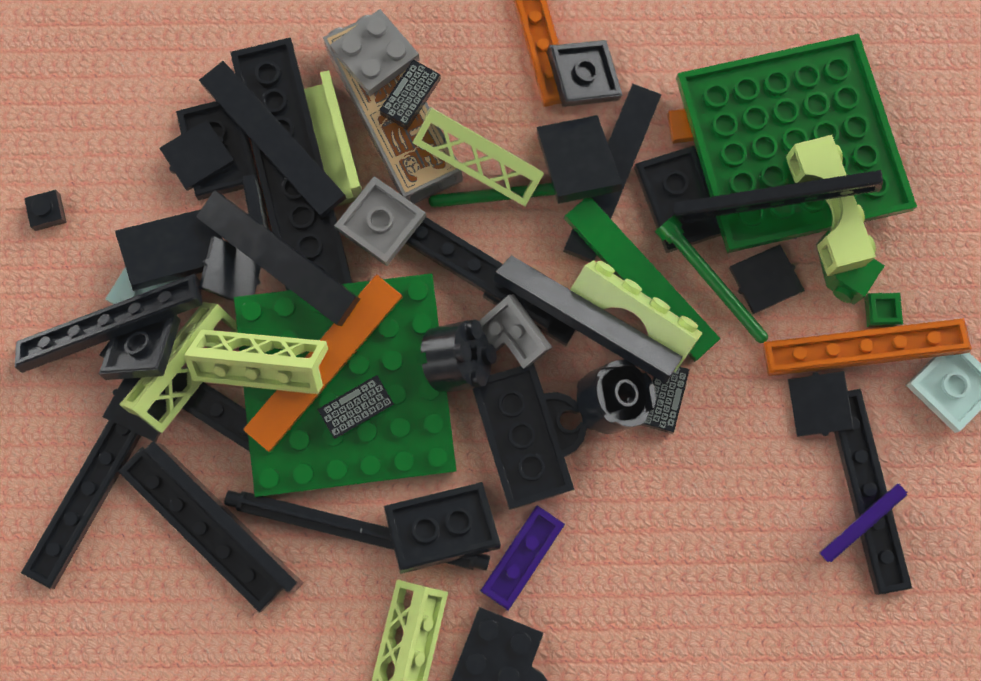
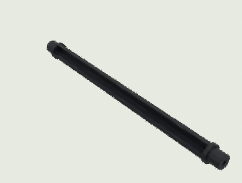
(328, 523)

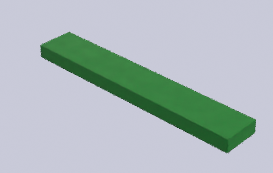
(629, 263)

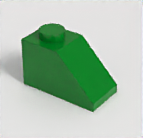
(852, 284)

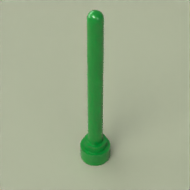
(486, 195)
(672, 233)

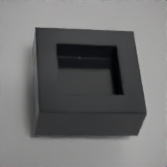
(45, 210)

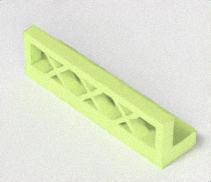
(332, 137)
(482, 144)
(252, 366)
(150, 388)
(421, 629)

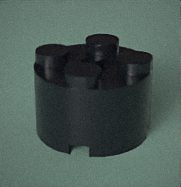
(457, 356)
(615, 397)

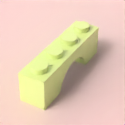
(848, 242)
(607, 290)

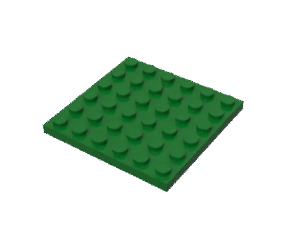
(759, 106)
(397, 443)

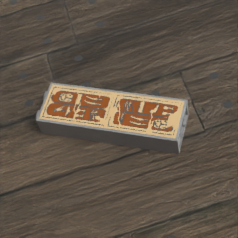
(411, 168)

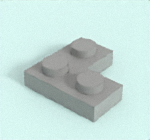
(512, 325)

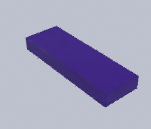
(863, 523)
(522, 557)

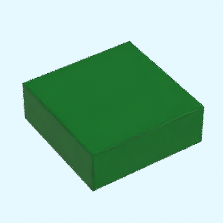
(883, 309)

